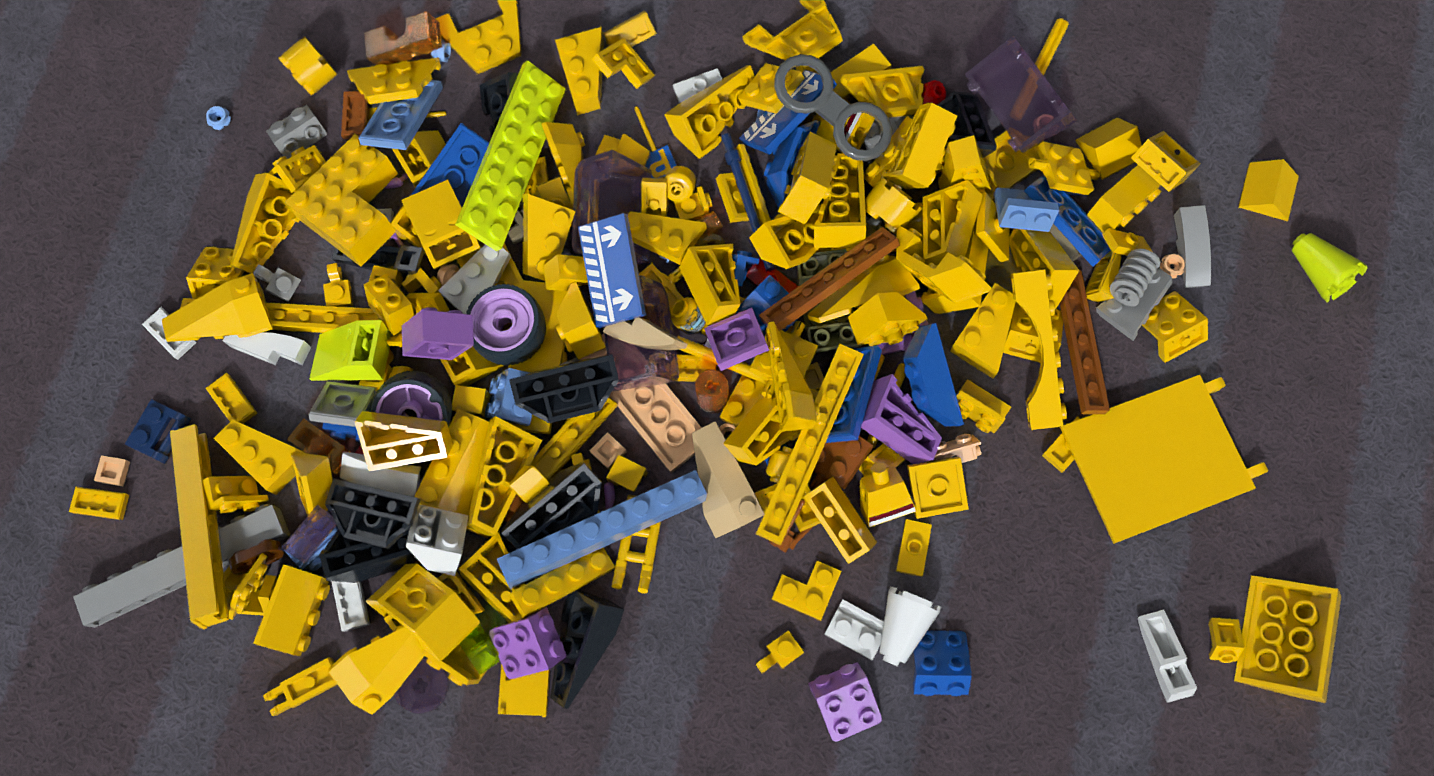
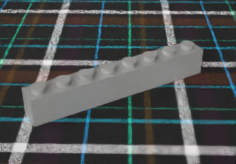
(167, 572)

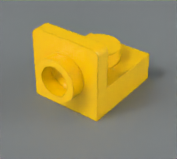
(694, 206)
(881, 454)
(1226, 639)

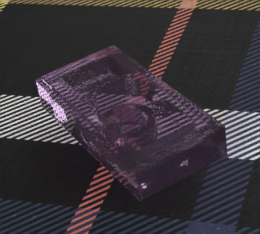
(310, 534)

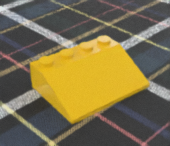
(452, 479)
(1289, 637)

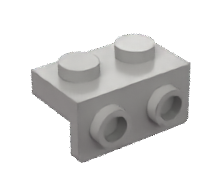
(296, 131)

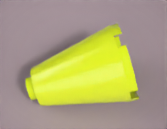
(1326, 265)

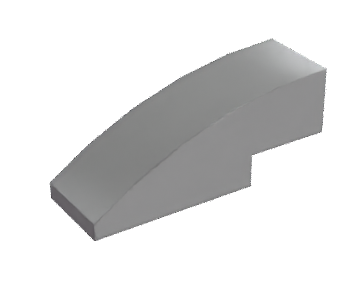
(1194, 245)

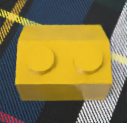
(578, 325)

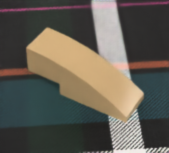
(645, 335)

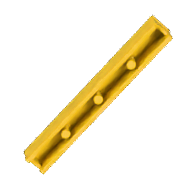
(198, 529)

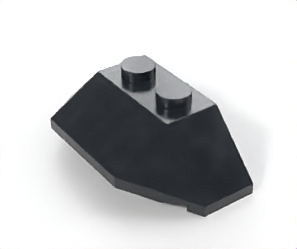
(969, 120)
(566, 389)
(565, 501)
(370, 513)
(357, 561)

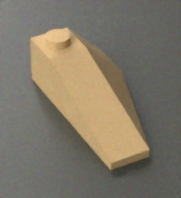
(729, 496)

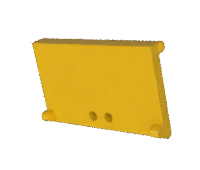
(524, 694)

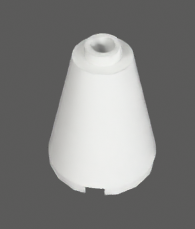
(905, 625)

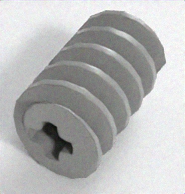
(1134, 276)

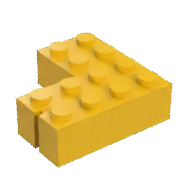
(338, 199)

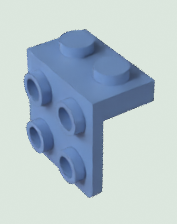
(1019, 211)
(503, 402)

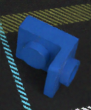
(741, 259)

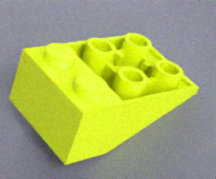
(352, 352)

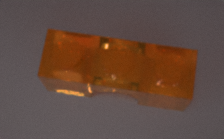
(420, 38)

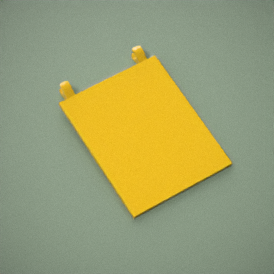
(1159, 458)

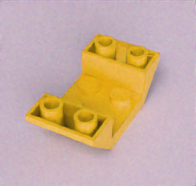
(952, 276)
(425, 609)

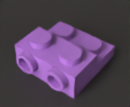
(736, 339)

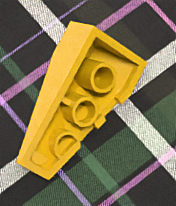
(566, 151)
(263, 222)

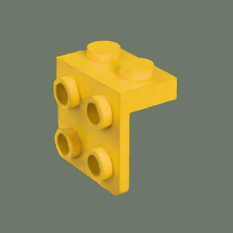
(240, 586)

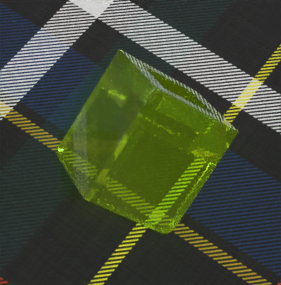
(480, 650)

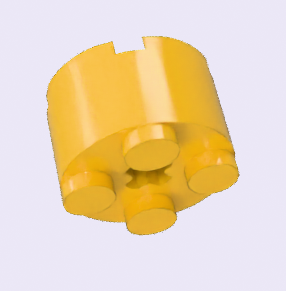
(307, 65)
(891, 205)

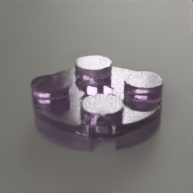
(432, 697)

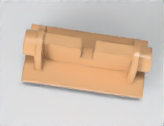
(964, 446)

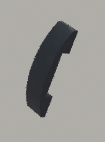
(404, 259)

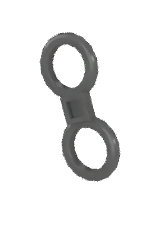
(832, 107)

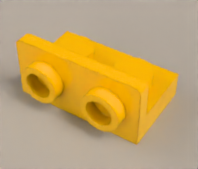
(299, 167)
(232, 493)

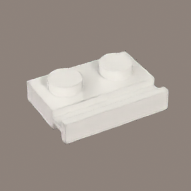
(856, 629)

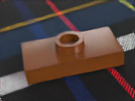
(354, 114)

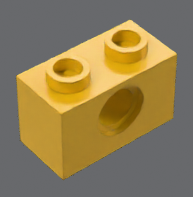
(388, 303)

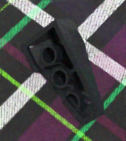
(495, 95)
(589, 631)

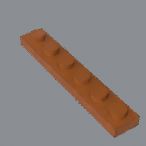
(830, 279)
(1083, 349)

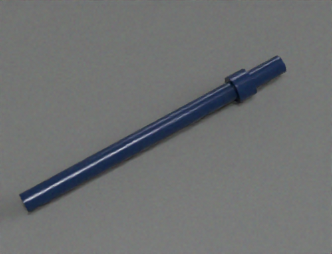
(733, 159)

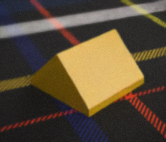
(1111, 146)
(1269, 188)
(312, 478)

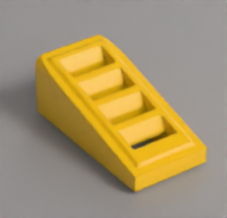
(1102, 277)

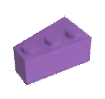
(898, 424)

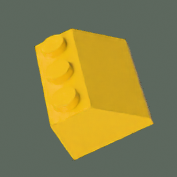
(292, 611)

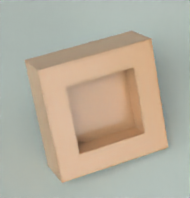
(607, 450)
(112, 471)

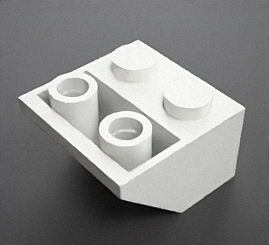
(437, 538)

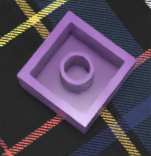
(437, 334)

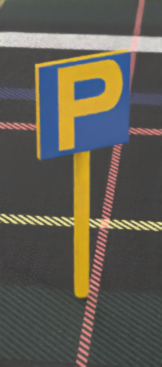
(659, 160)

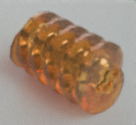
(712, 381)

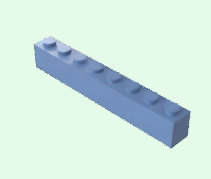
(602, 529)

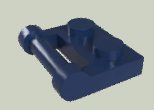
(152, 426)

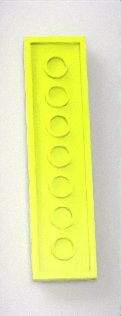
(510, 157)

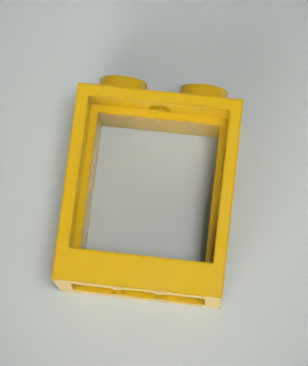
(1160, 161)

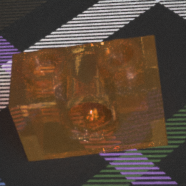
(316, 442)

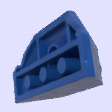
(779, 171)
(931, 377)

